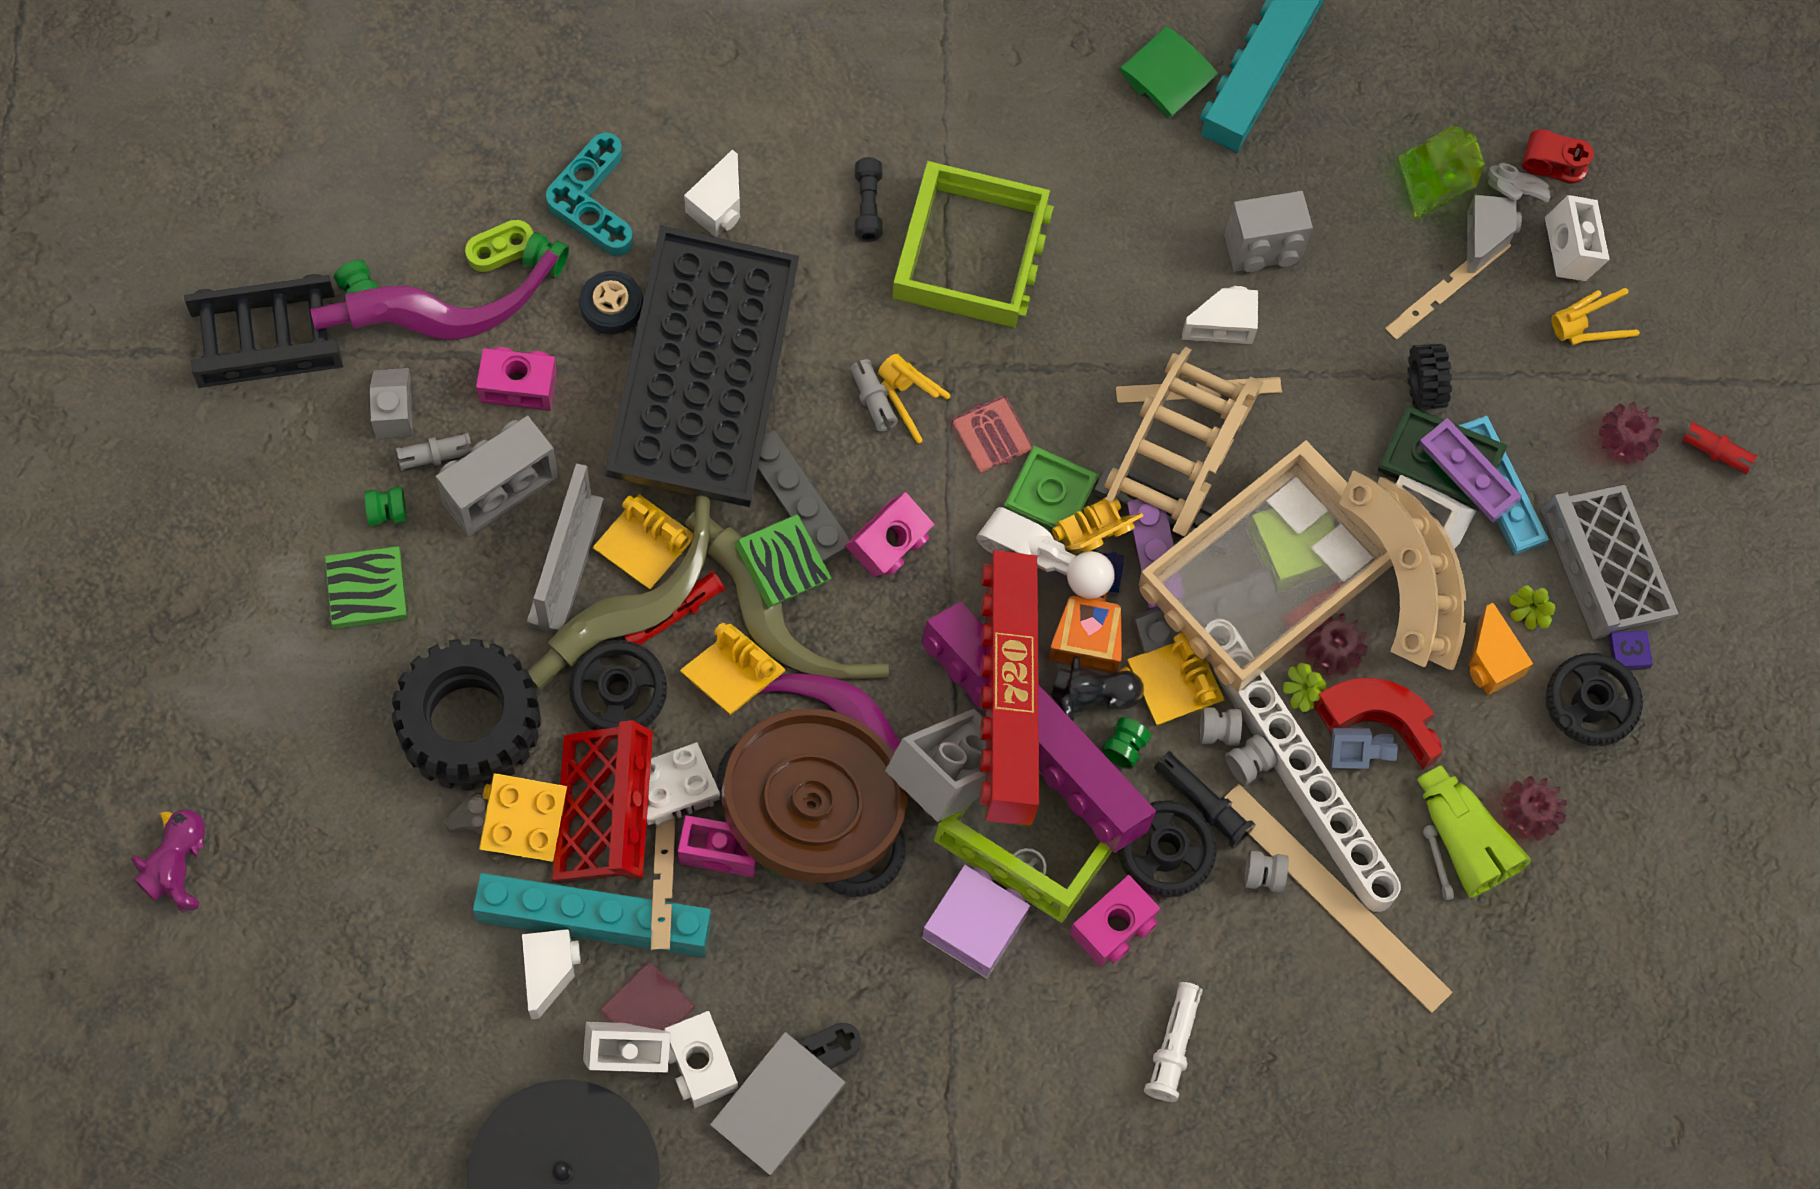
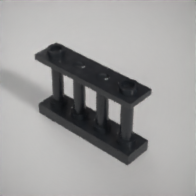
(267, 363)

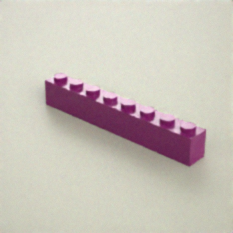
(1066, 754)

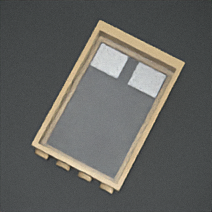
(1266, 568)

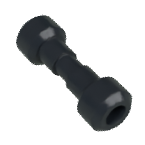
(868, 225)

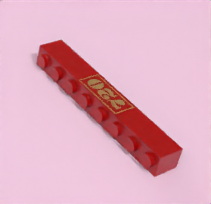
(1010, 689)

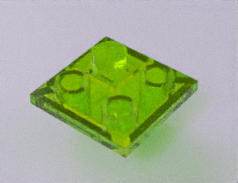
(1441, 169)

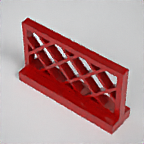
(627, 802)

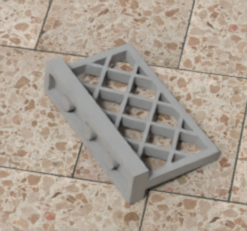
(566, 555)
(1581, 561)

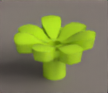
(1532, 607)
(1304, 686)

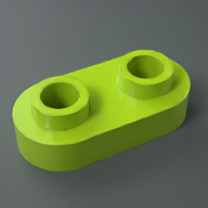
(498, 244)

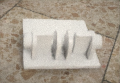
(678, 782)

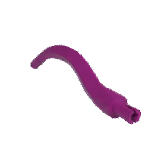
(425, 312)
(841, 698)

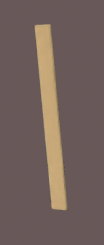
(1341, 903)

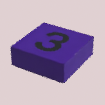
(1631, 649)

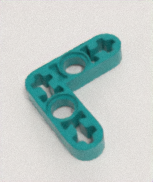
(579, 193)

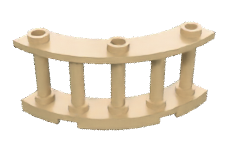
(1219, 440)
(1424, 566)

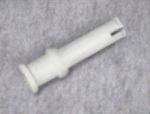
(1170, 1058)

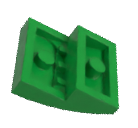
(1168, 71)

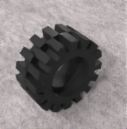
(1429, 376)

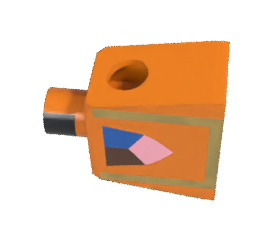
(1089, 631)

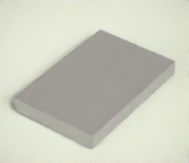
(778, 1103)

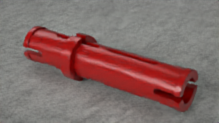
(702, 592)

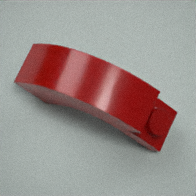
(1383, 703)

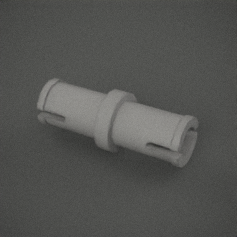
(873, 395)
(433, 451)

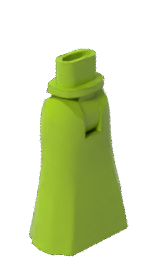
(1474, 839)

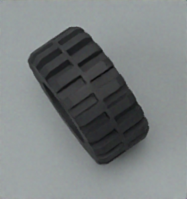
(456, 669)

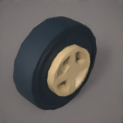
(615, 290)

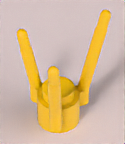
(1573, 320)
(901, 375)

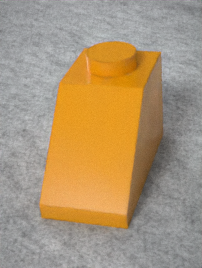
(1496, 653)

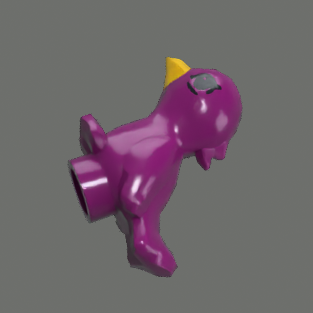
(166, 867)

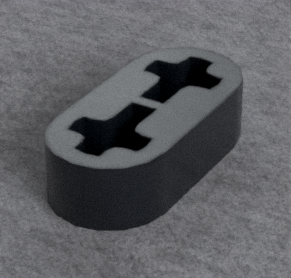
(828, 1037)

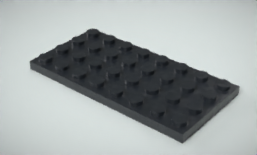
(703, 367)

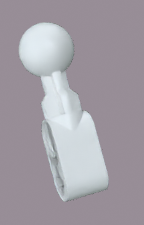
(1087, 574)

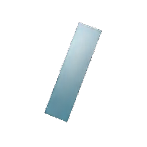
(1520, 523)

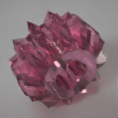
(1643, 430)
(1343, 656)
(1547, 809)

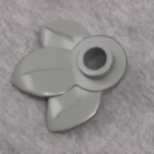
(1513, 183)

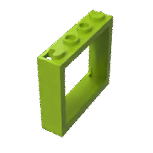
(986, 189)
(1015, 873)

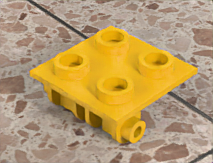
(1100, 521)
(644, 541)
(732, 669)
(1175, 681)
(522, 817)

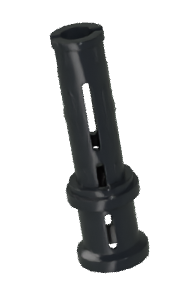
(1217, 811)

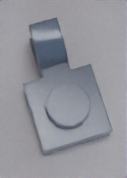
(1356, 747)

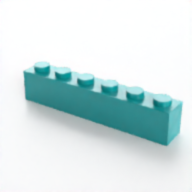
(1256, 70)
(587, 914)

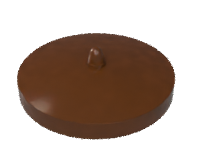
(813, 795)

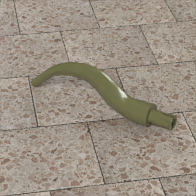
(626, 613)
(767, 624)

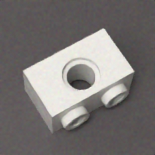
(1577, 238)
(717, 1077)

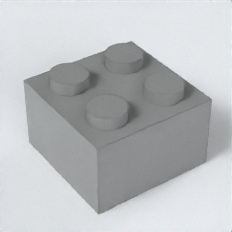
(1268, 231)

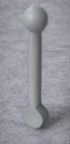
(1431, 833)

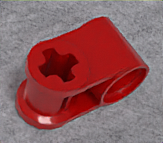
(1555, 155)

